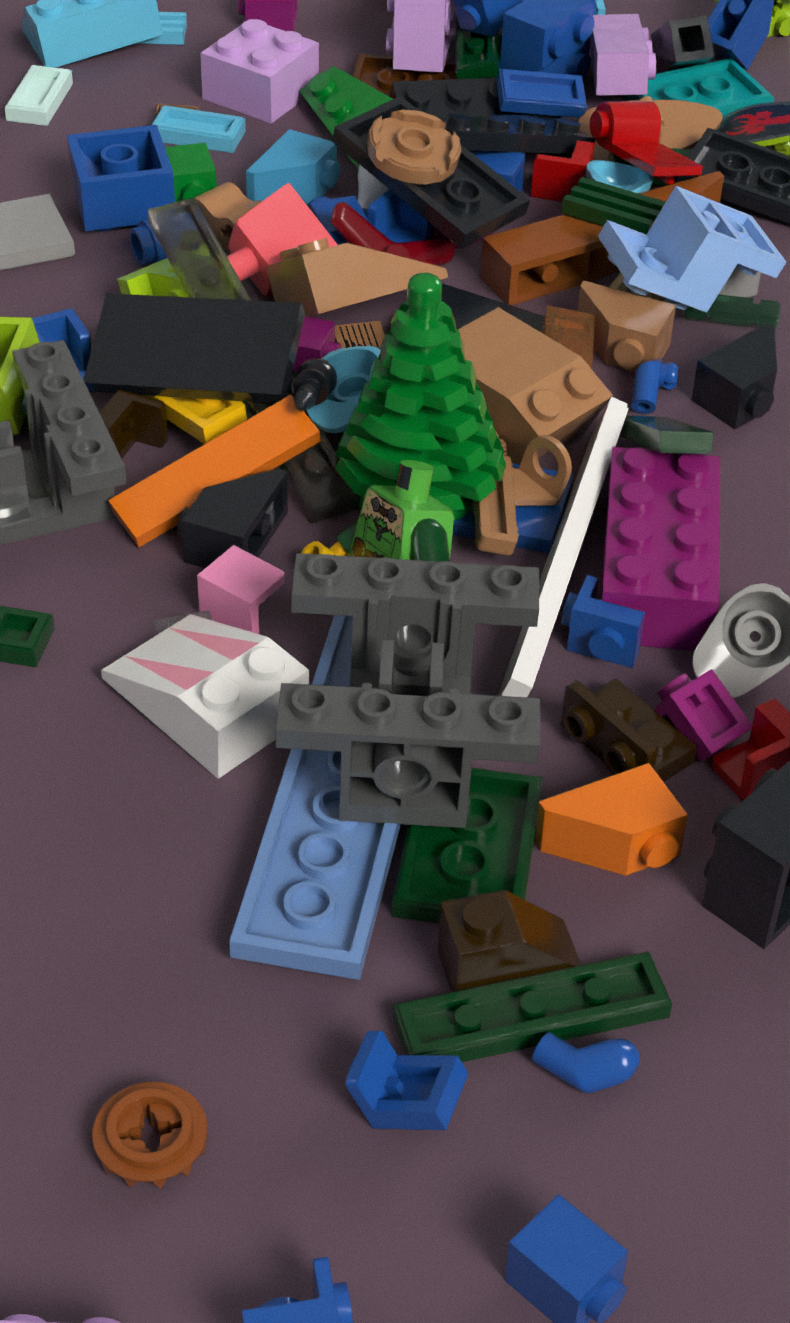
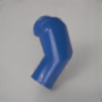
(647, 380)
(589, 1067)

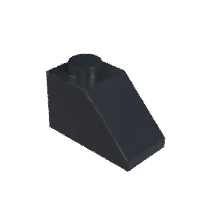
(738, 378)
(236, 514)

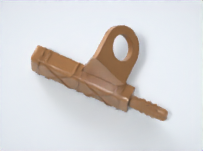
(524, 486)

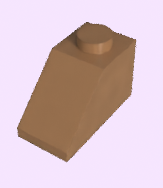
(627, 325)

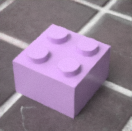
(258, 70)

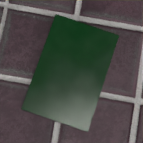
(472, 860)

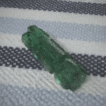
(738, 311)

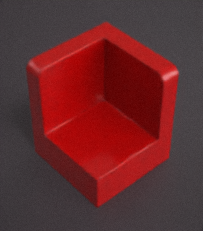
(556, 175)
(766, 749)

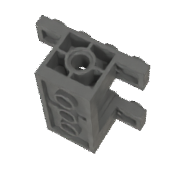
(72, 455)
(409, 710)

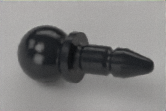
(313, 383)

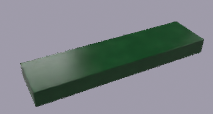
(524, 1009)

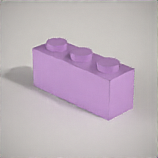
(621, 55)

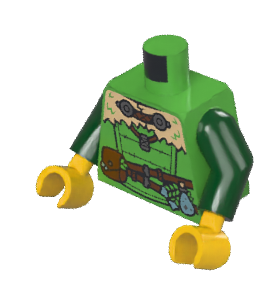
(397, 521)

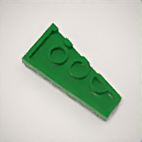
(340, 97)

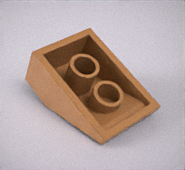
(340, 275)
(530, 382)

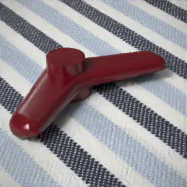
(360, 232)

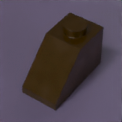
(500, 940)

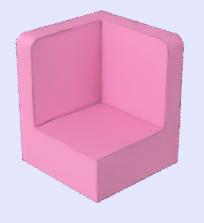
(236, 587)

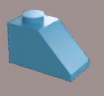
(295, 159)

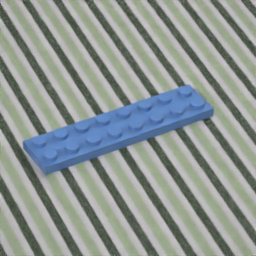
(313, 875)

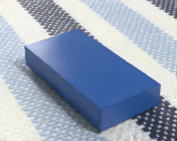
(541, 93)

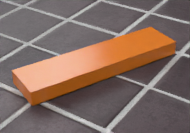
(243, 451)

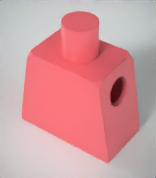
(269, 228)

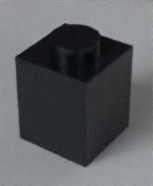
(682, 43)

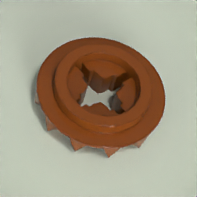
(174, 1115)

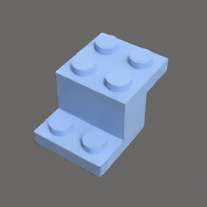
(690, 250)

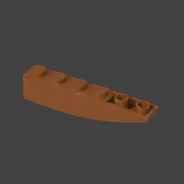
(561, 250)

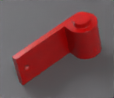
(633, 134)

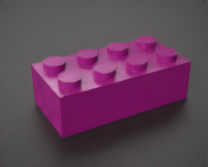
(663, 543)

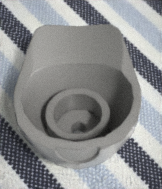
(728, 645)

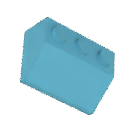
(85, 28)

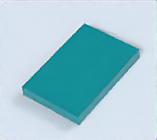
(714, 84)

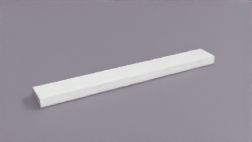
(564, 551)

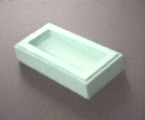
(39, 95)

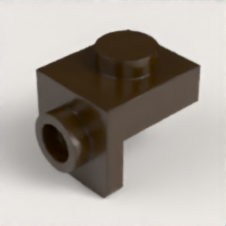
(135, 419)

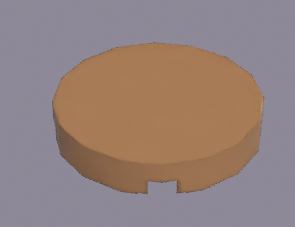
(413, 147)

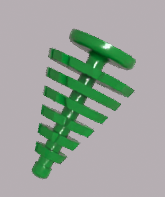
(423, 409)

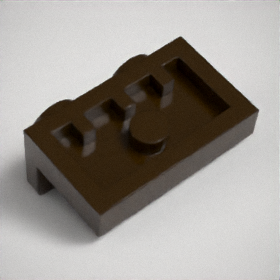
(624, 730)

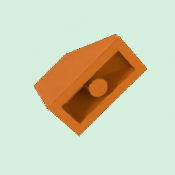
(614, 823)

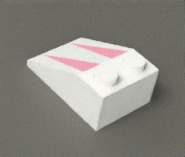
(208, 688)

